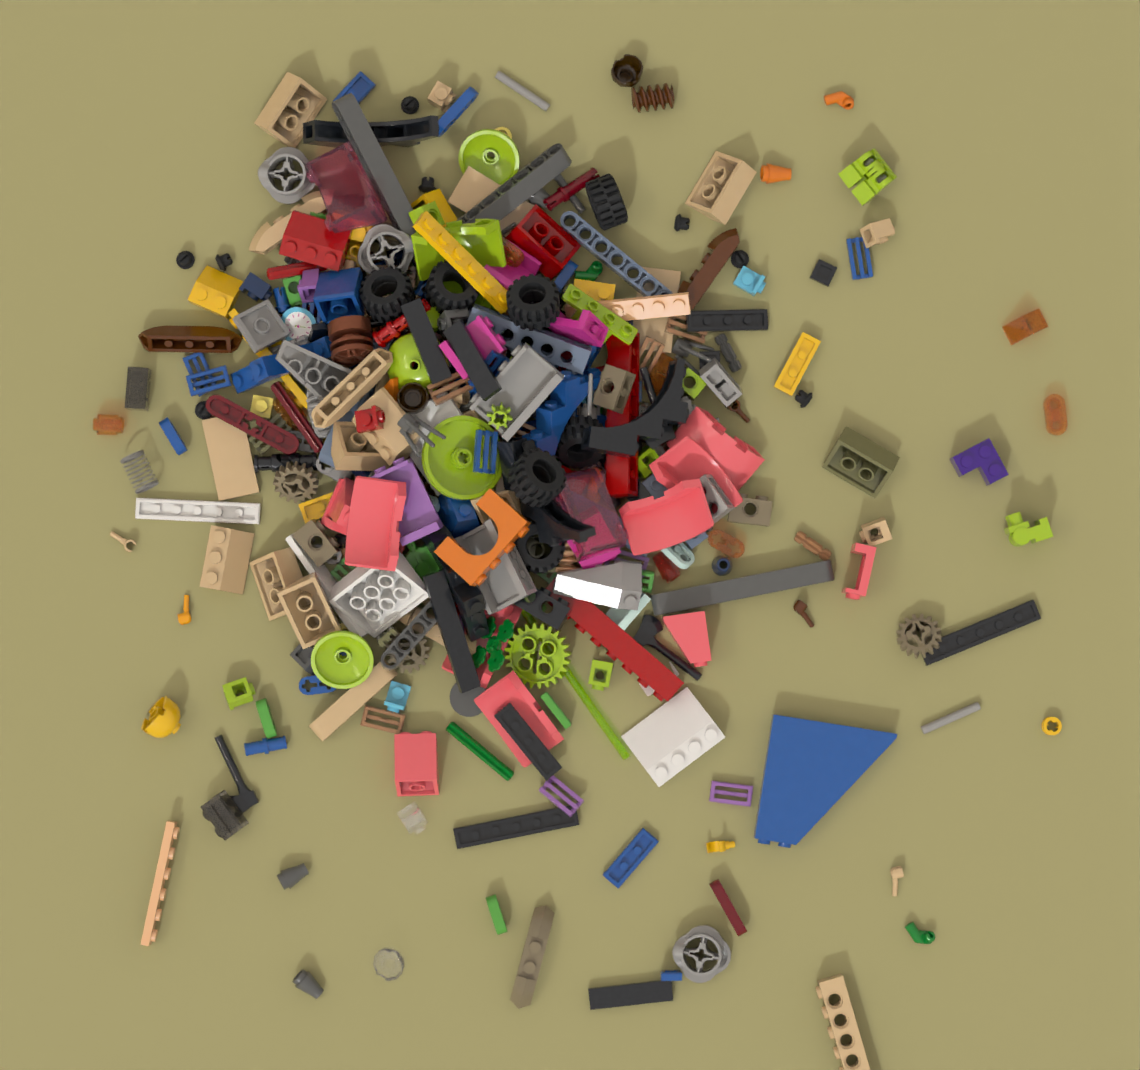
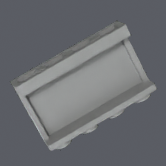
(524, 385)
(509, 580)

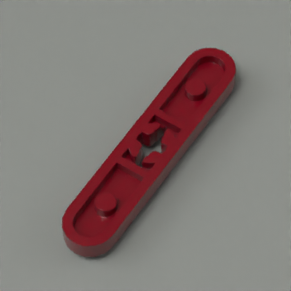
(235, 414)

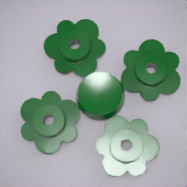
(493, 645)

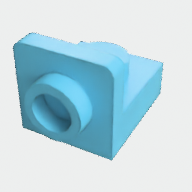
(750, 281)
(397, 696)

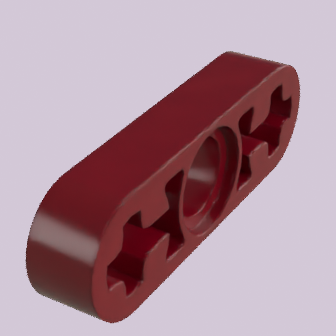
(728, 907)

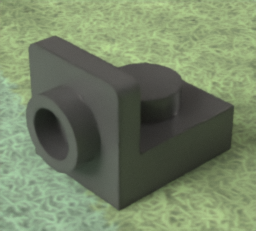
(450, 317)
(303, 658)

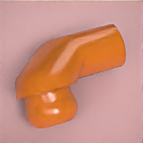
(841, 99)

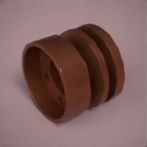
(350, 339)

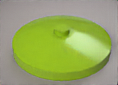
(452, 459)

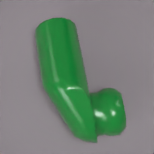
(591, 273)
(919, 936)

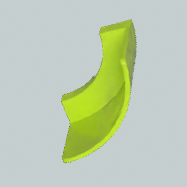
(480, 239)

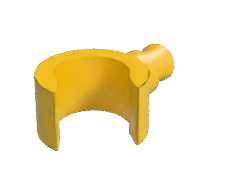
(721, 846)

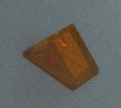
(1025, 326)
(659, 372)

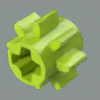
(500, 410)

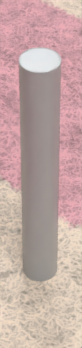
(522, 91)
(950, 718)

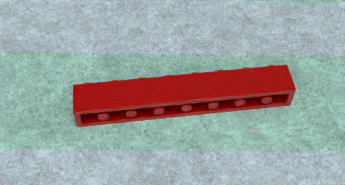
(622, 471)
(621, 646)

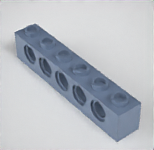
(559, 343)

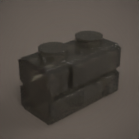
(138, 389)
(224, 815)

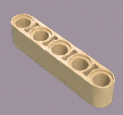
(351, 702)

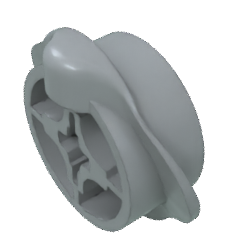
(267, 172)
(365, 259)
(697, 975)

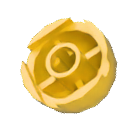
(163, 718)

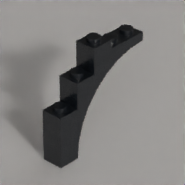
(396, 133)
(648, 426)
(552, 522)
(467, 597)

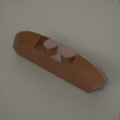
(722, 249)
(190, 339)

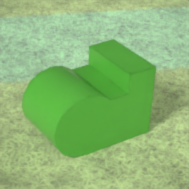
(291, 289)

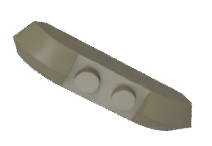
(532, 956)

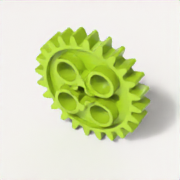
(556, 659)

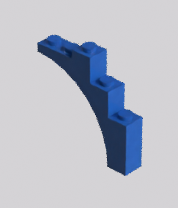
(268, 368)
(555, 413)

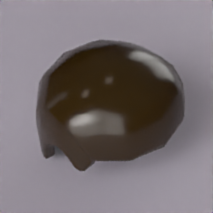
(627, 71)
(413, 398)

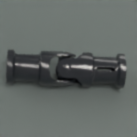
(276, 460)

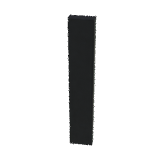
(451, 631)
(984, 631)
(513, 827)

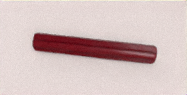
(297, 416)

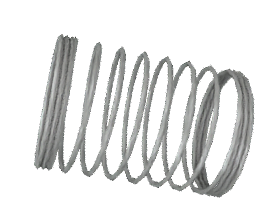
(147, 486)

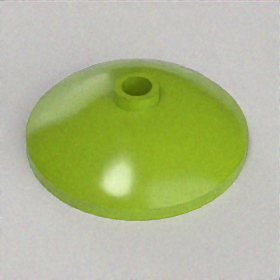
(475, 154)
(404, 353)
(341, 670)

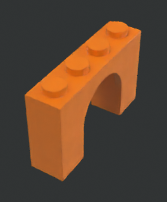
(510, 527)

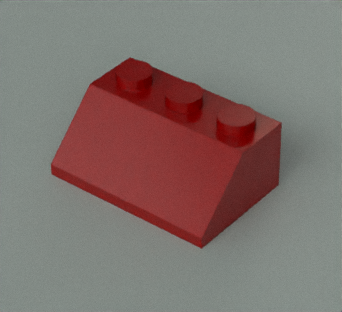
(544, 240)
(310, 241)

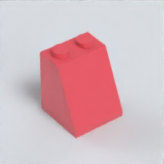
(340, 509)
(690, 635)
(416, 764)

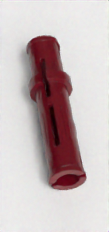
(564, 193)

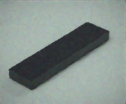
(727, 320)
(425, 341)
(472, 360)
(528, 741)
(630, 994)

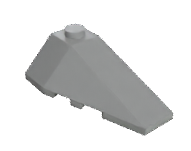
(311, 370)
(609, 585)

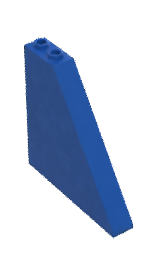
(808, 772)

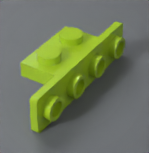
(616, 325)

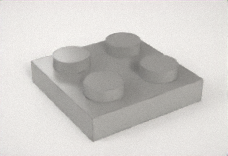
(261, 326)

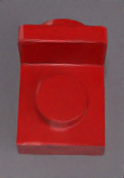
(369, 419)

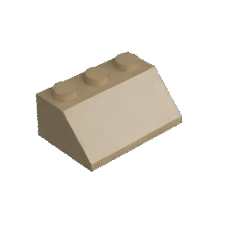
(289, 108)
(721, 187)
(388, 441)
(352, 450)
(227, 559)
(273, 574)
(308, 610)

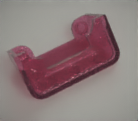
(345, 190)
(590, 503)

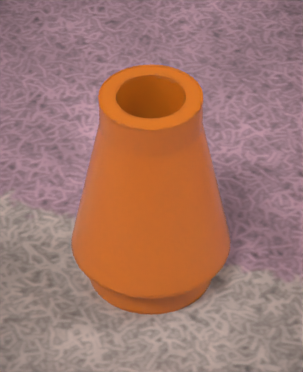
(772, 173)

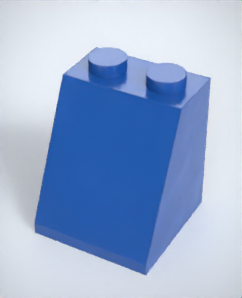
(339, 294)
(457, 515)

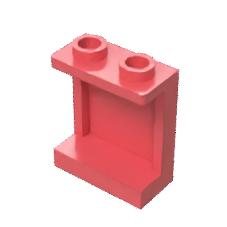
(864, 573)

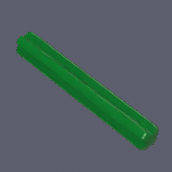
(480, 751)

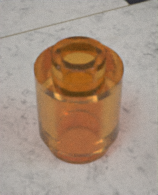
(108, 424)

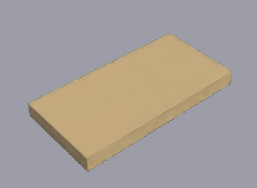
(474, 188)
(656, 326)
(230, 459)

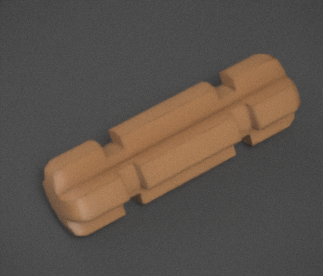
(812, 546)

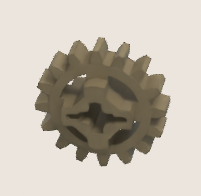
(296, 482)
(928, 633)
(415, 657)

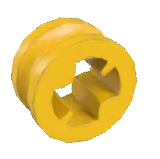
(1051, 732)

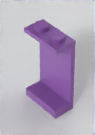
(419, 512)

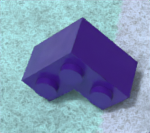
(982, 457)

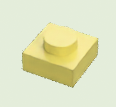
(262, 406)

